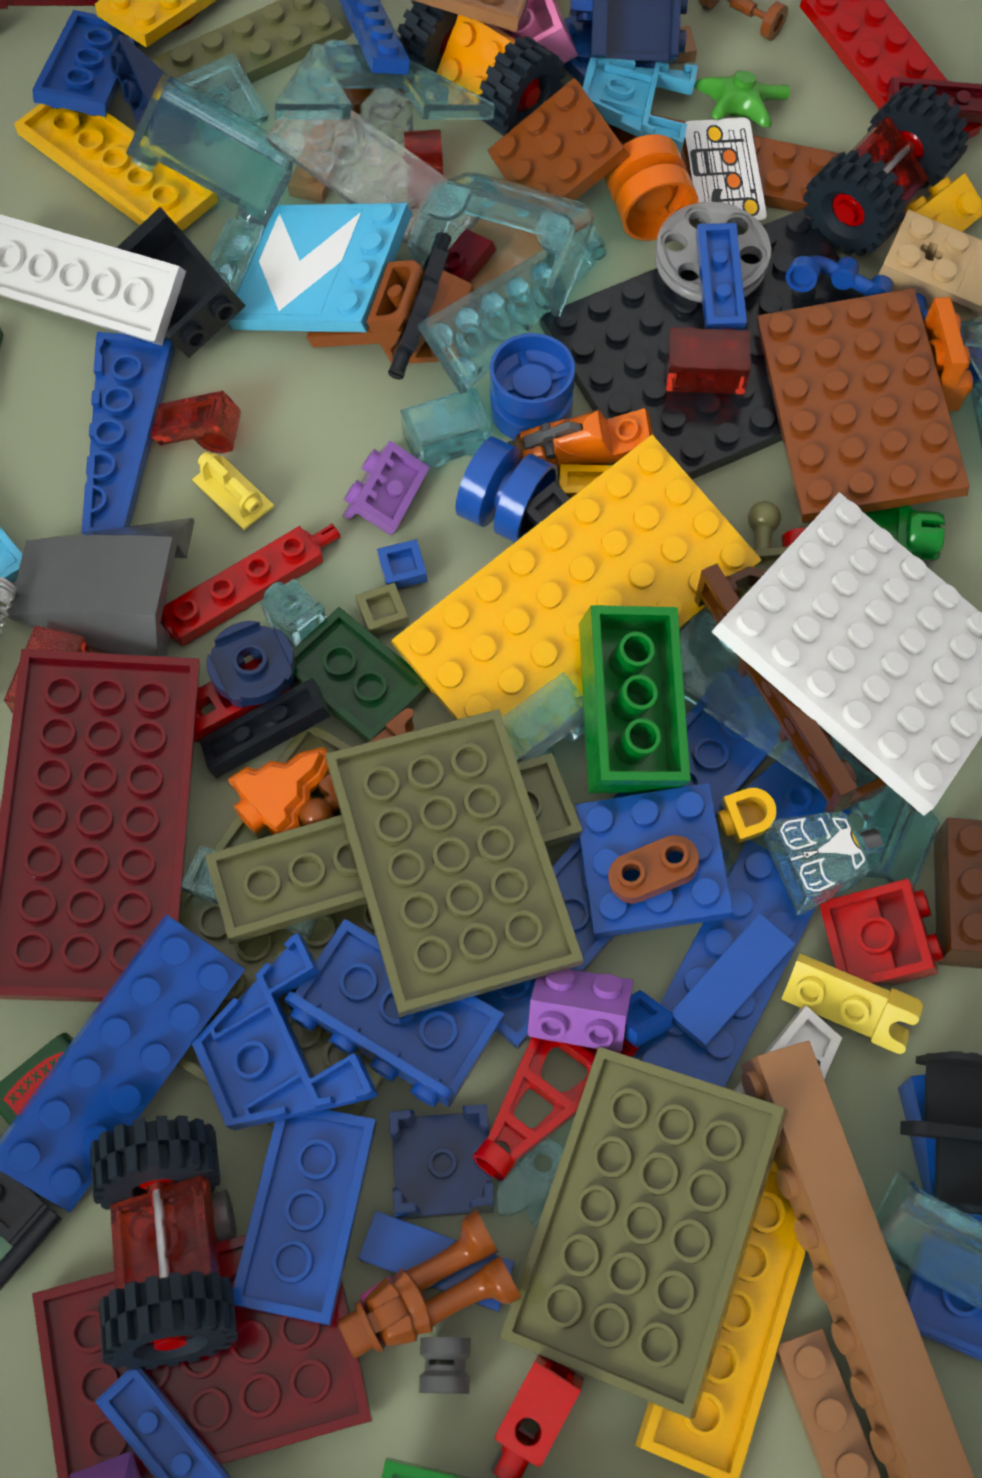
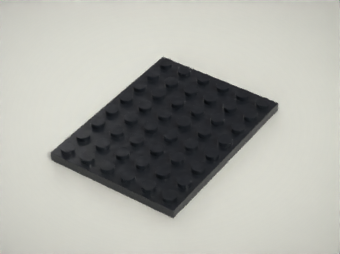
(623, 342)

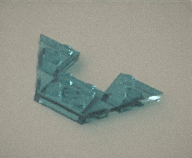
(328, 67)

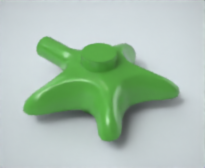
(741, 96)

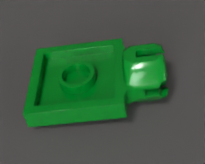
(913, 529)

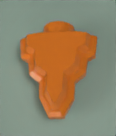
(278, 790)

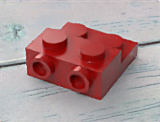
(882, 934)

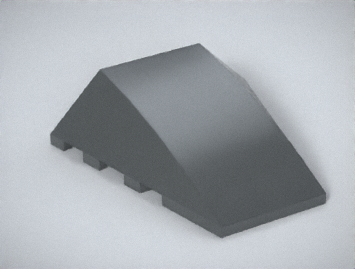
(103, 585)

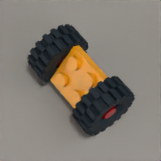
(483, 59)

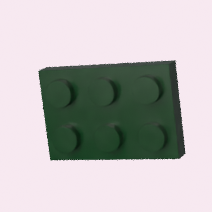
(357, 674)

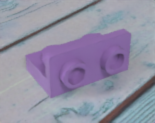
(386, 488)

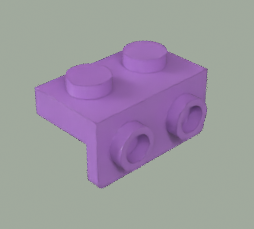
(580, 1009)

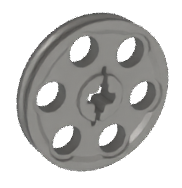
(678, 229)

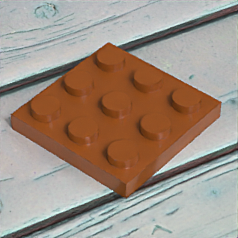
(560, 146)

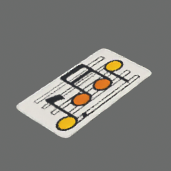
(725, 164)

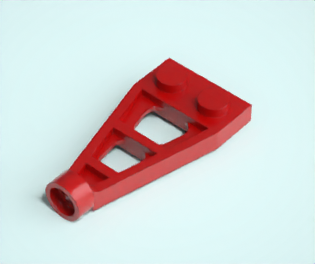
(513, 1132)

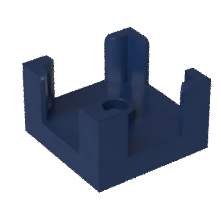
(437, 1166)

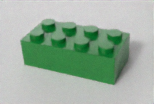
(633, 699)

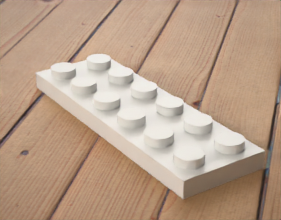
(87, 280)

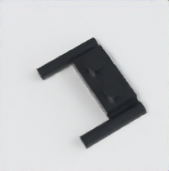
(23, 1223)

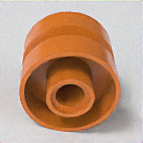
(650, 185)

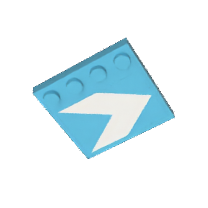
(320, 267)

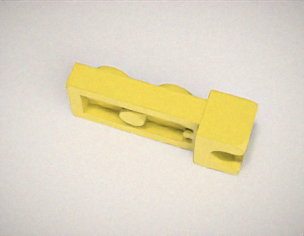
(853, 1002)

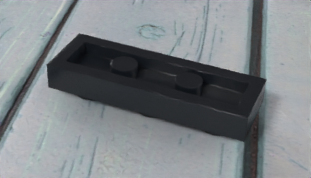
(264, 728)

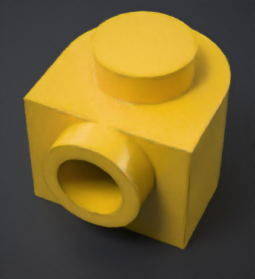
(746, 814)

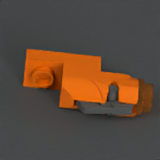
(585, 438)

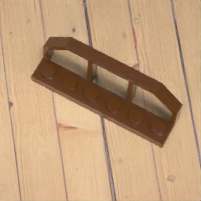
(811, 742)

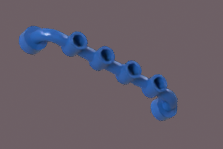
(805, 271)

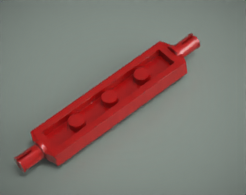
(244, 583)

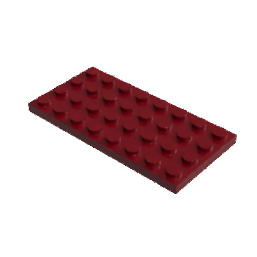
(92, 817)

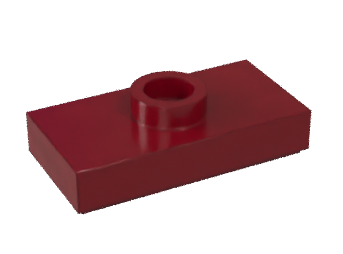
(468, 255)

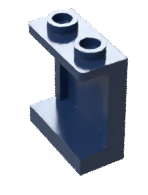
(638, 30)

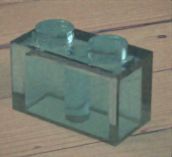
(446, 427)

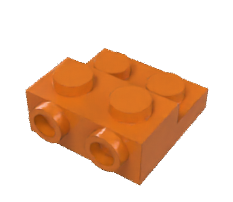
(948, 351)

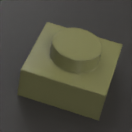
(382, 609)

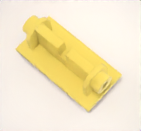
(231, 490)

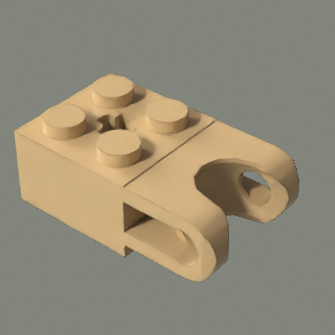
(936, 264)

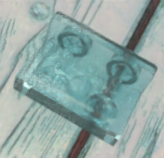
(545, 719)

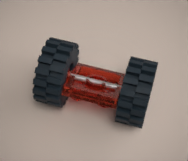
(907, 148)
(164, 1244)

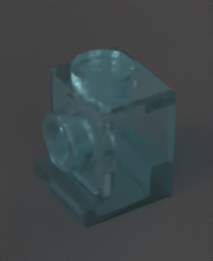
(292, 610)

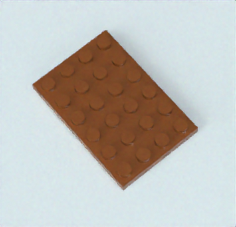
(861, 404)

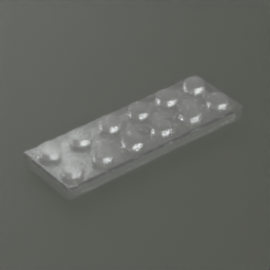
(362, 165)

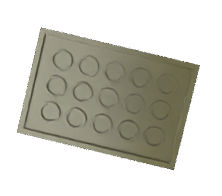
(451, 862)
(645, 1229)

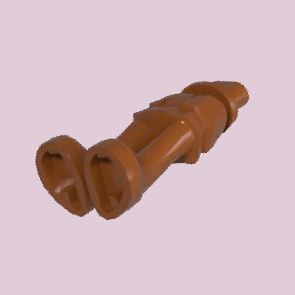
(398, 1308)

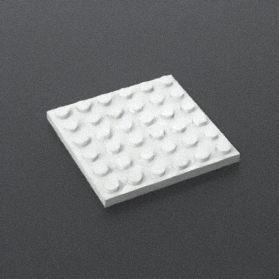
(868, 650)

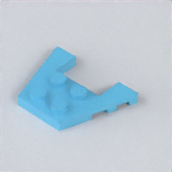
(627, 92)

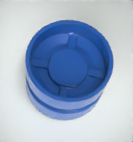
(530, 383)
(501, 486)

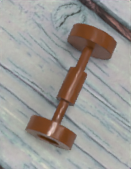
(772, 20)

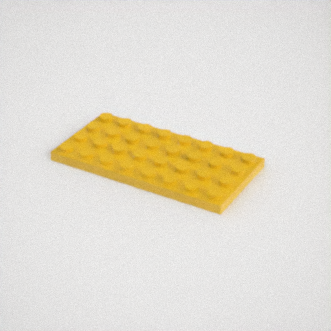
(618, 542)

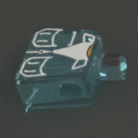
(820, 856)

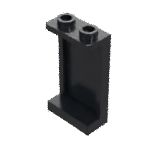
(204, 299)

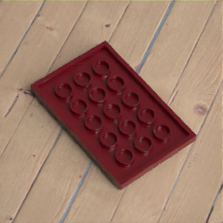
(264, 1392)

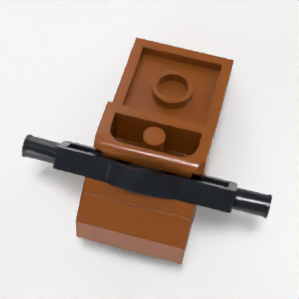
(401, 303)

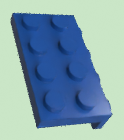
(356, 1007)

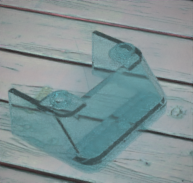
(559, 222)

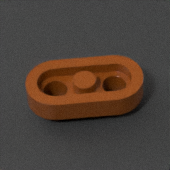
(655, 871)

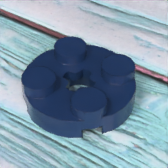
(257, 685)

